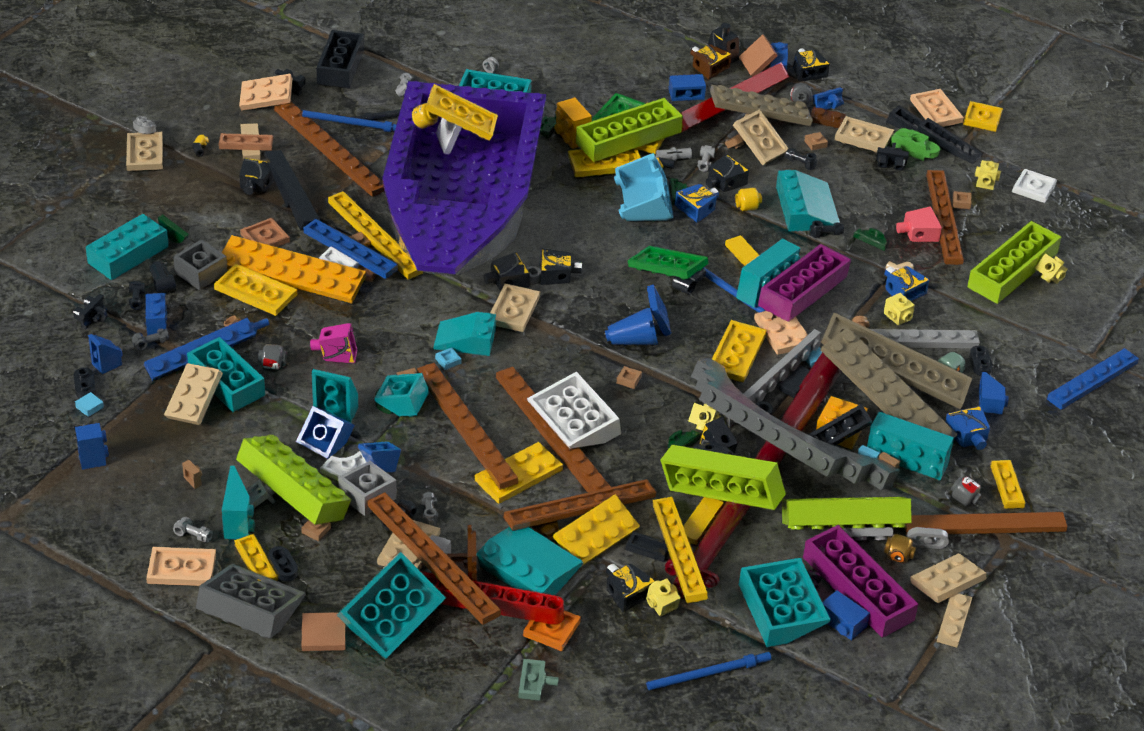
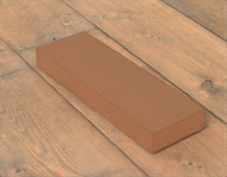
(246, 142)

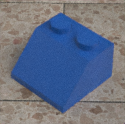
(324, 432)

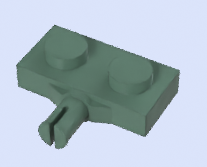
(534, 679)

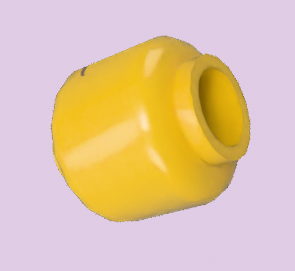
(422, 117)
(748, 199)

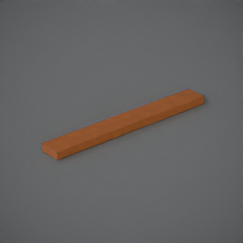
(943, 210)
(576, 504)
(991, 522)

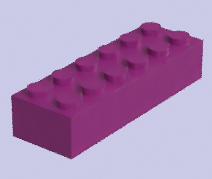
(804, 282)
(861, 579)

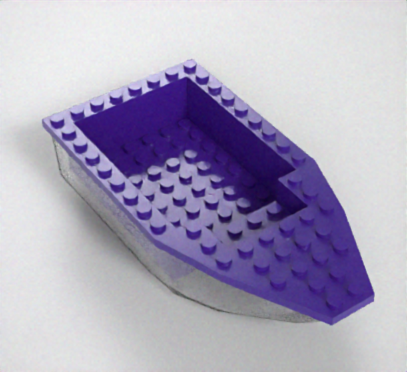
(466, 203)

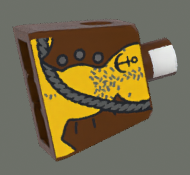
(710, 60)

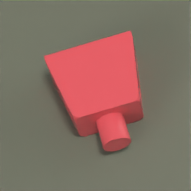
(920, 225)

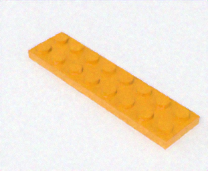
(295, 269)

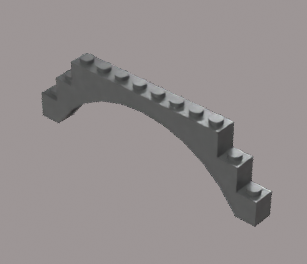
(823, 457)

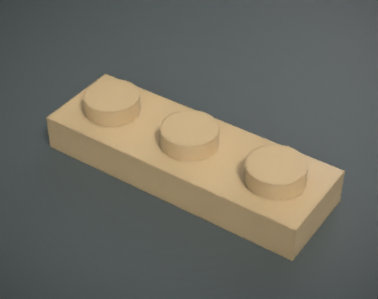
(954, 620)

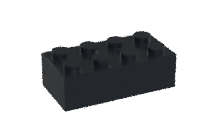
(340, 59)

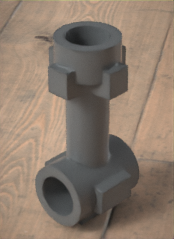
(140, 341)
(430, 514)

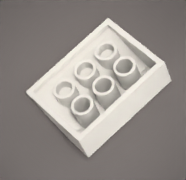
(576, 412)

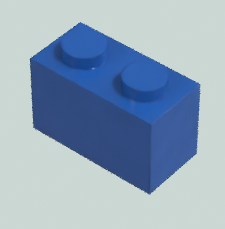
(687, 87)
(155, 312)
(91, 446)
(845, 615)

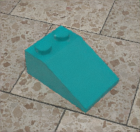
(467, 333)
(335, 394)
(237, 508)

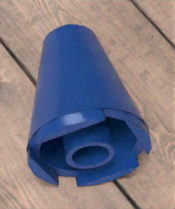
(633, 330)

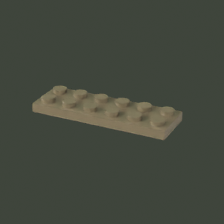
(771, 107)

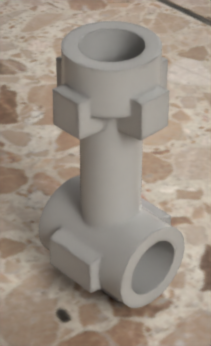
(401, 88)
(707, 153)
(185, 525)

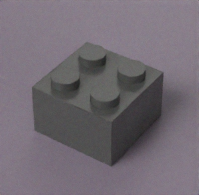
(200, 264)

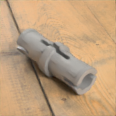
(674, 153)

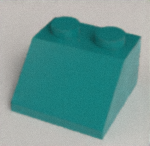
(403, 393)

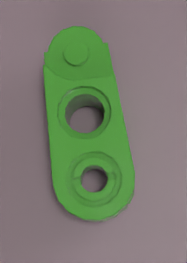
(915, 143)

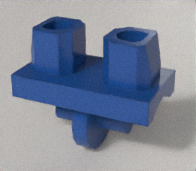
(829, 99)

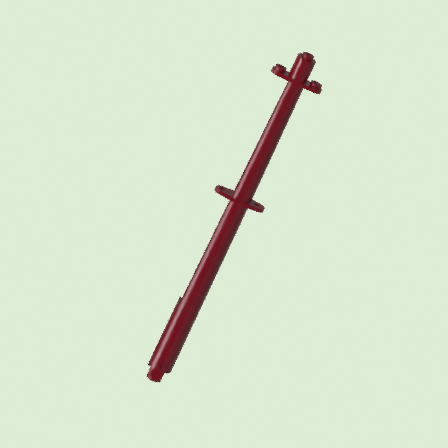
(811, 394)

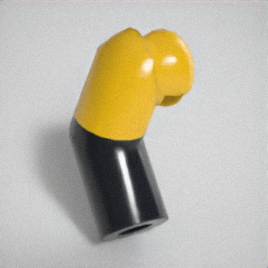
(197, 145)
(666, 162)

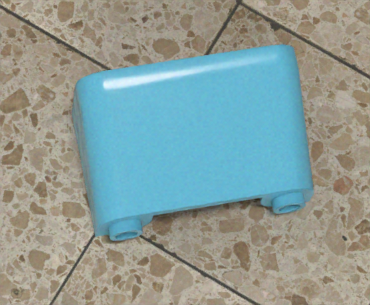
(644, 190)

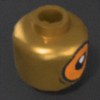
(899, 548)

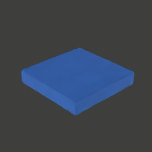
(658, 310)

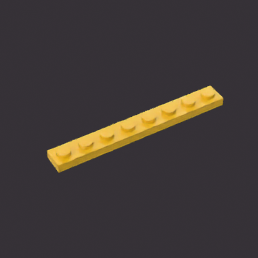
(379, 238)
(680, 550)

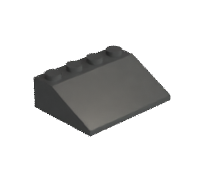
(249, 603)

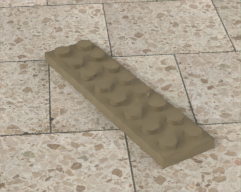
(907, 364)
(881, 383)

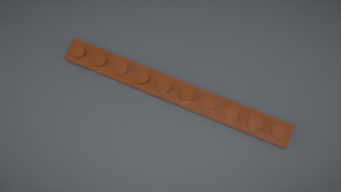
(331, 148)
(468, 427)
(572, 458)
(434, 559)

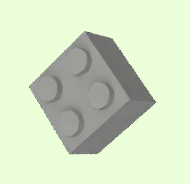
(366, 483)

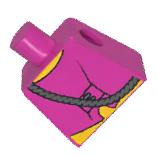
(336, 344)

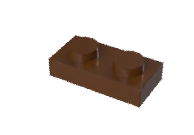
(827, 117)

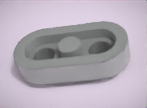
(144, 125)
(928, 537)

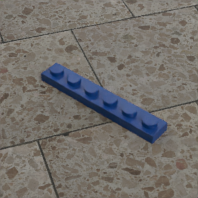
(351, 248)
(177, 358)
(1092, 379)

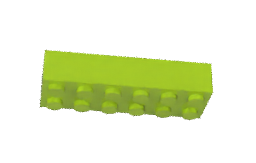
(628, 129)
(1013, 262)
(723, 477)
(293, 479)
(846, 511)

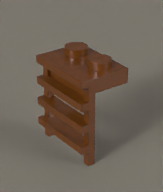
(467, 561)

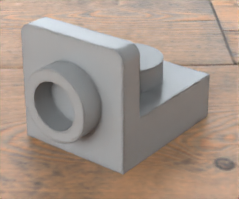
(259, 492)

